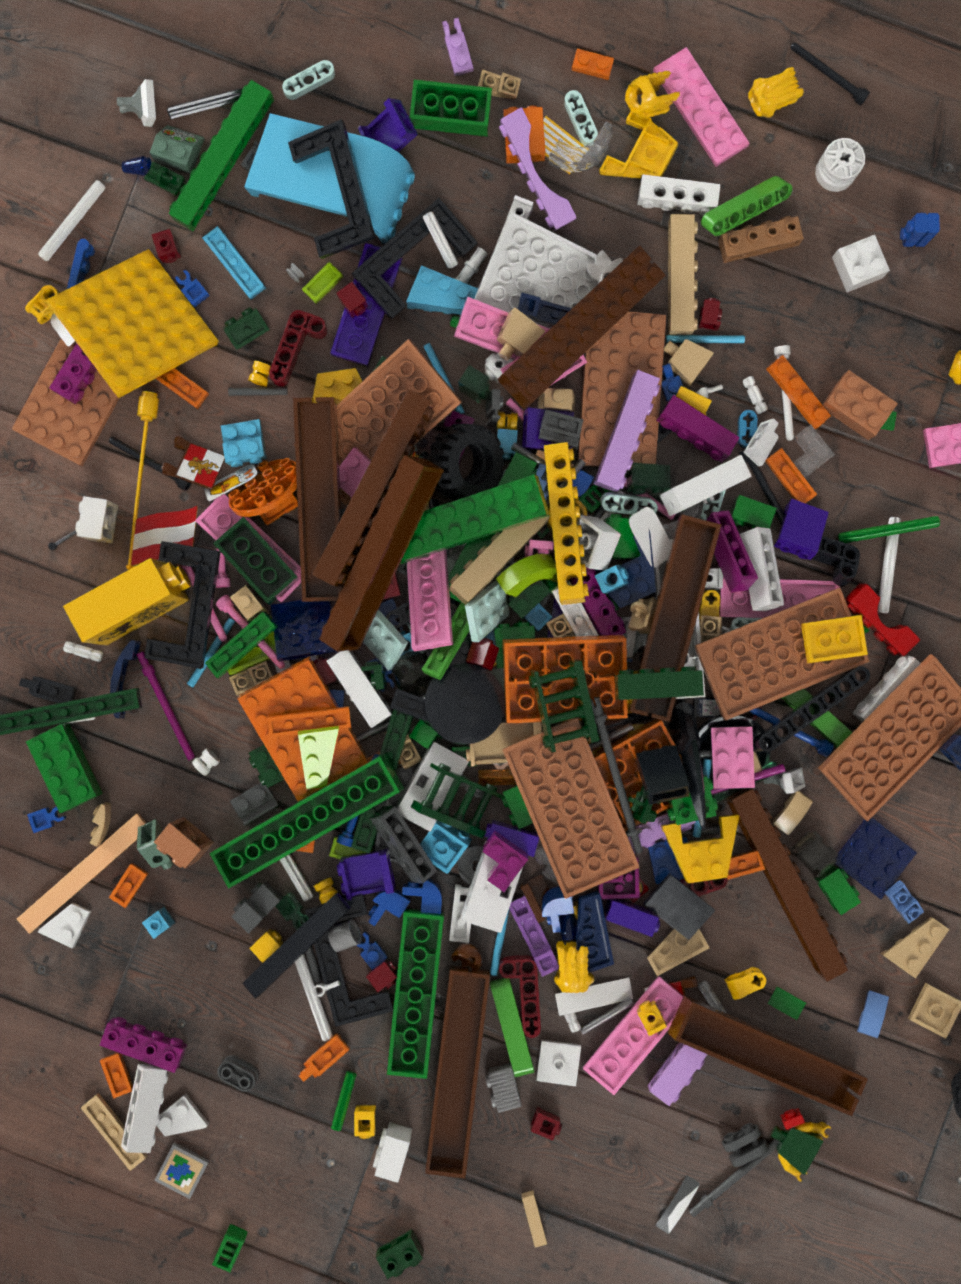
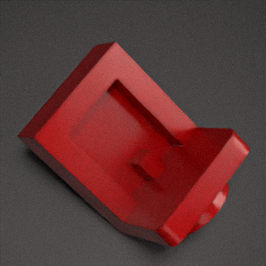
(792, 1118)

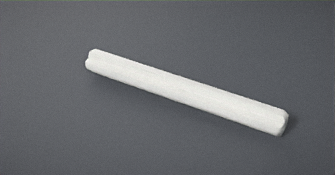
(71, 220)
(888, 569)
(314, 1000)

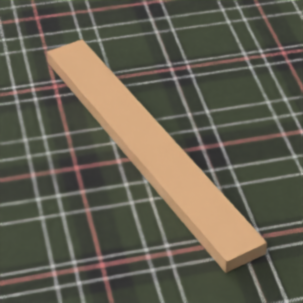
(81, 874)

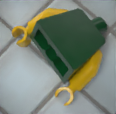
(799, 1146)

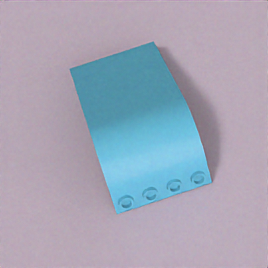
(314, 183)

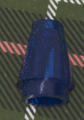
(137, 165)
(568, 927)

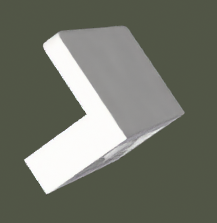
(762, 442)

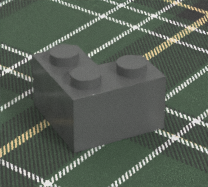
(252, 910)

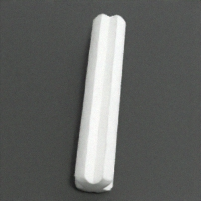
(440, 239)
(297, 877)

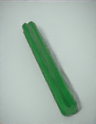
(890, 529)

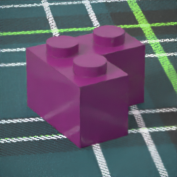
(509, 860)
(621, 887)

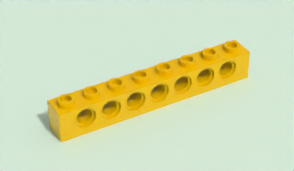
(557, 454)

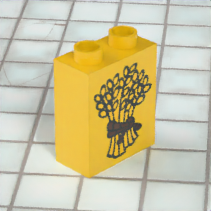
(128, 601)

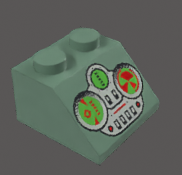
(176, 149)

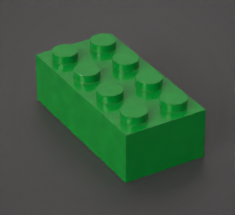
(450, 107)
(64, 767)

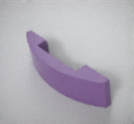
(534, 936)

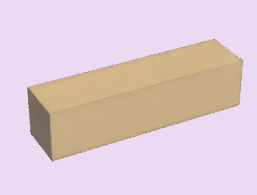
(534, 1218)

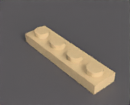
(111, 1129)

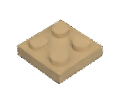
(935, 1010)

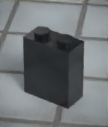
(662, 774)

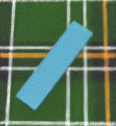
(234, 262)

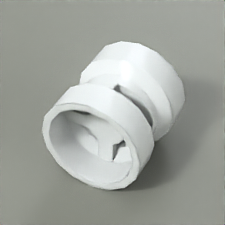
(206, 761)

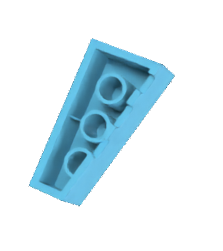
(438, 293)

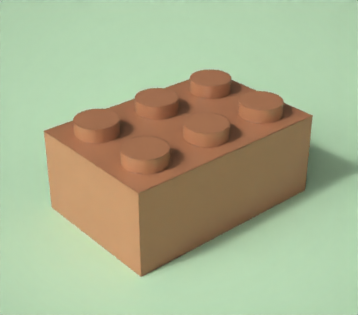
(859, 405)
(183, 842)

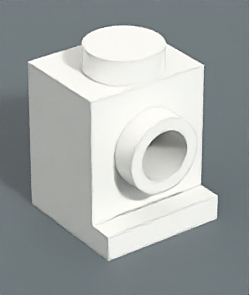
(522, 206)
(716, 579)

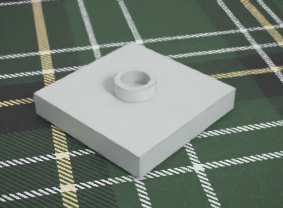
(558, 1062)

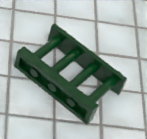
(583, 711)
(442, 813)

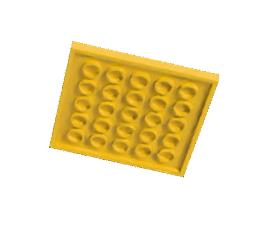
(132, 322)

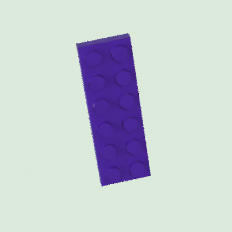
(359, 334)

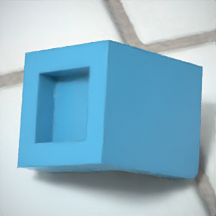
(538, 617)

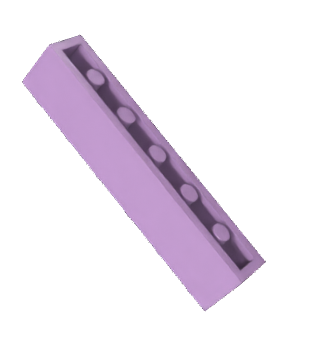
(626, 431)

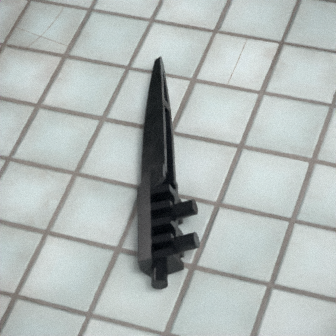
(688, 746)

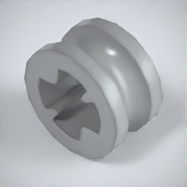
(294, 272)

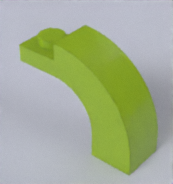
(526, 572)

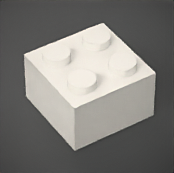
(860, 263)
(97, 520)
(598, 542)
(392, 1152)

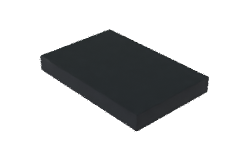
(679, 906)

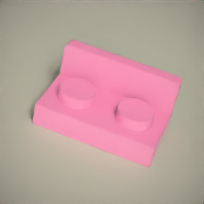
(539, 546)

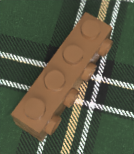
(760, 239)

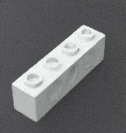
(686, 188)

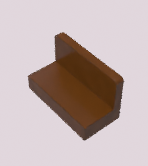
(534, 891)

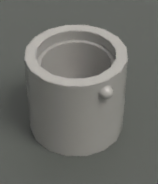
(344, 935)

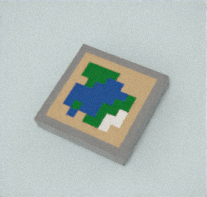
(182, 1170)

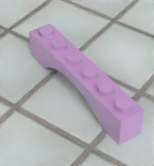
(557, 208)

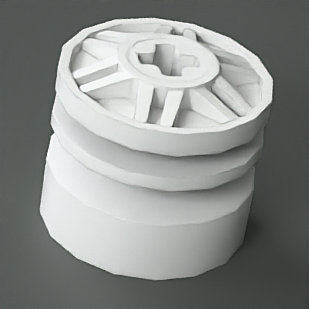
(840, 164)

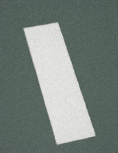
(594, 997)

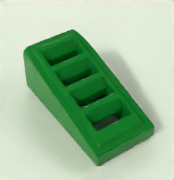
(590, 509)
(235, 1236)

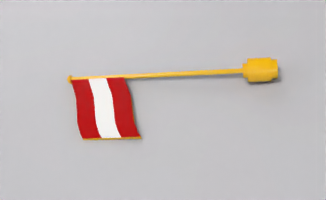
(158, 527)

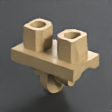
(642, 615)

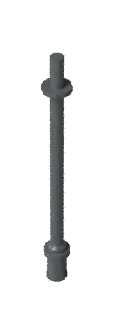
(600, 719)

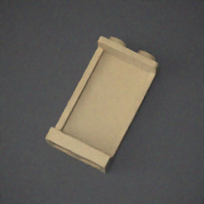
(490, 749)

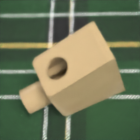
(518, 334)
(687, 360)
(557, 400)
(249, 603)

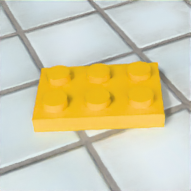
(834, 639)

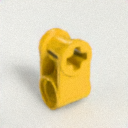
(40, 303)
(711, 608)
(743, 983)

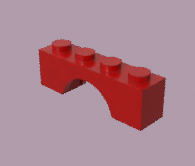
(865, 602)

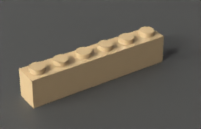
(681, 274)
(493, 559)

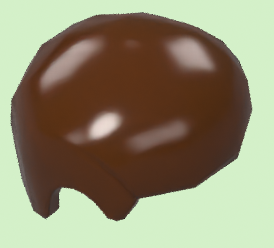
(468, 955)

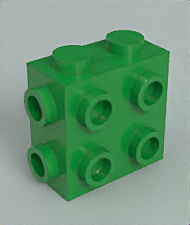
(626, 546)
(683, 811)

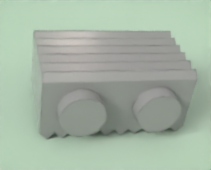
(504, 1088)

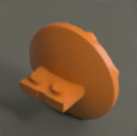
(268, 492)

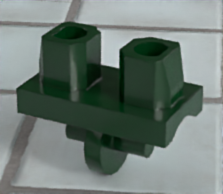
(164, 178)
(641, 808)

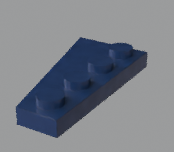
(593, 931)

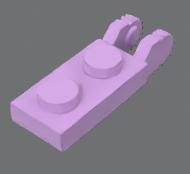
(457, 49)

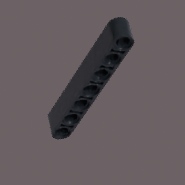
(820, 707)
(296, 945)

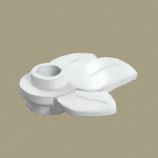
(602, 266)

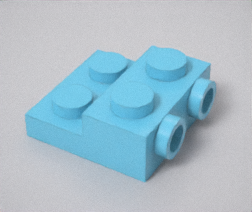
(243, 443)
(445, 845)

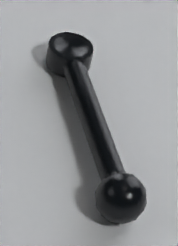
(53, 546)

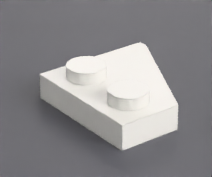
(67, 925)
(181, 1117)

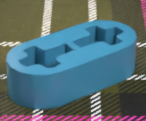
(752, 427)

